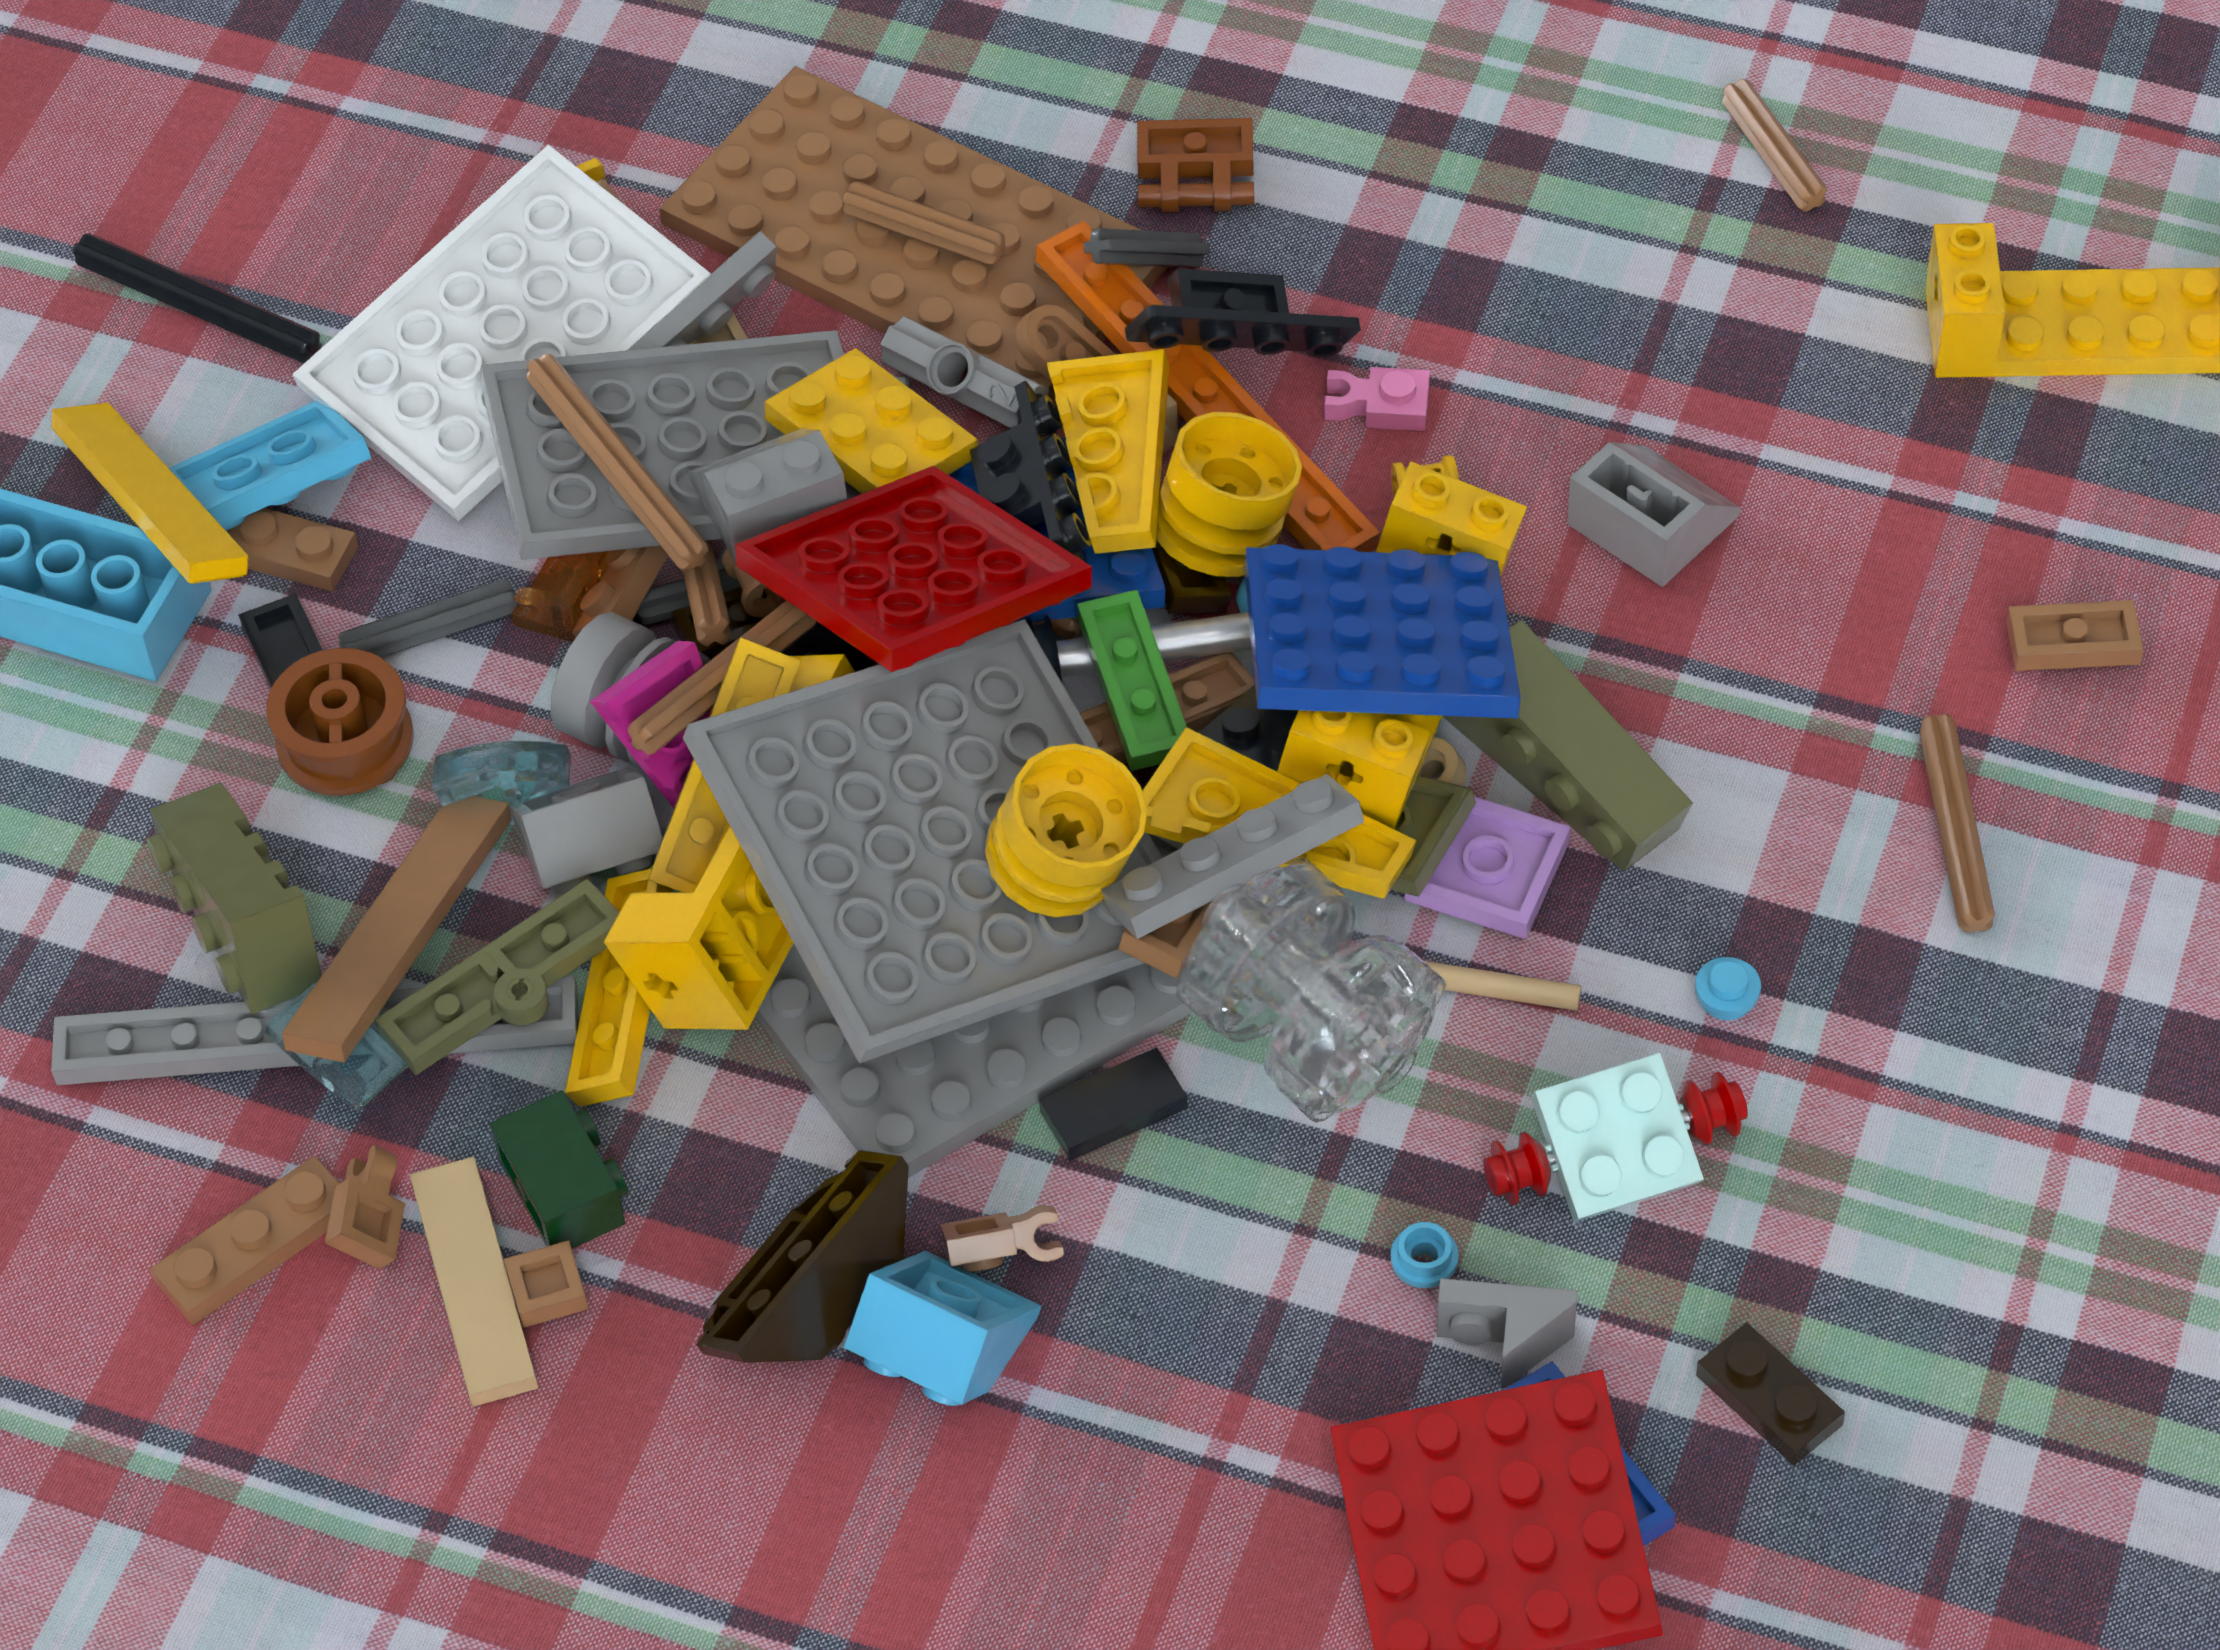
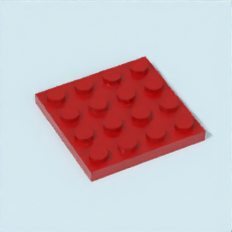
(913, 568)
(1497, 1523)

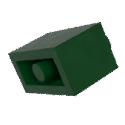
(559, 1172)

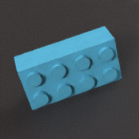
(90, 588)

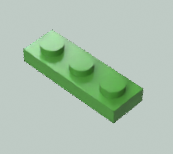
(1132, 677)

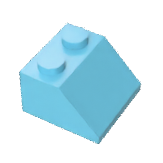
(939, 1327)

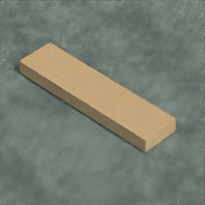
(473, 1282)

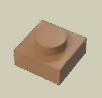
(546, 1284)

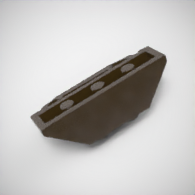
(813, 1267)

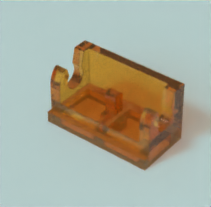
(556, 594)

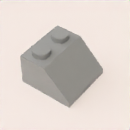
(769, 485)
(589, 829)

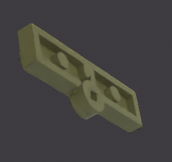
(501, 979)

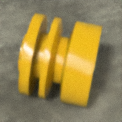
(1225, 491)
(1065, 830)

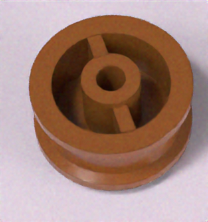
(340, 721)

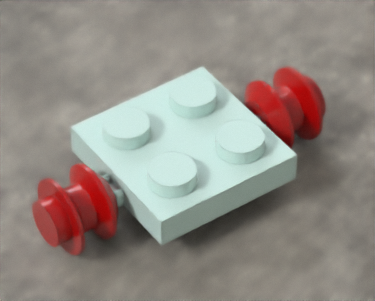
(1616, 1137)

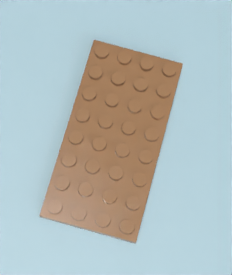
(788, 179)

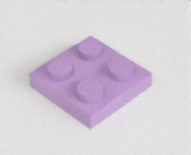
(1497, 868)

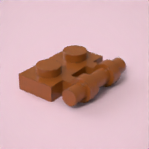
(1191, 151)

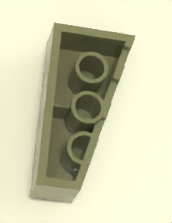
(1579, 758)
(236, 897)

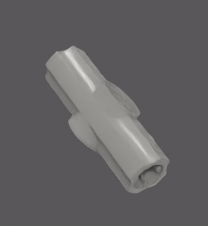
(940, 365)

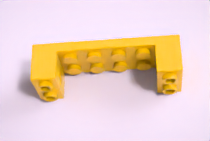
(2064, 319)
(1380, 752)
(716, 950)

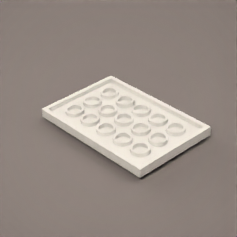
(525, 275)

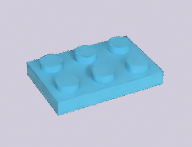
(272, 463)

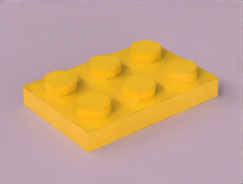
(871, 422)

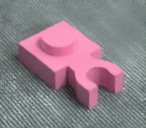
(1388, 398)

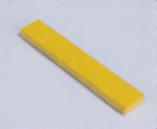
(150, 493)

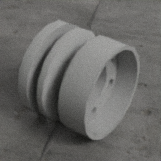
(596, 660)

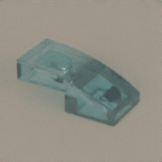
(519, 767)
(363, 1074)

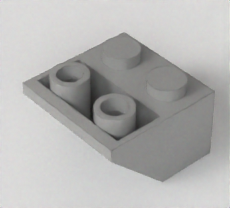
(1646, 509)

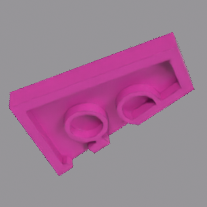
(639, 692)

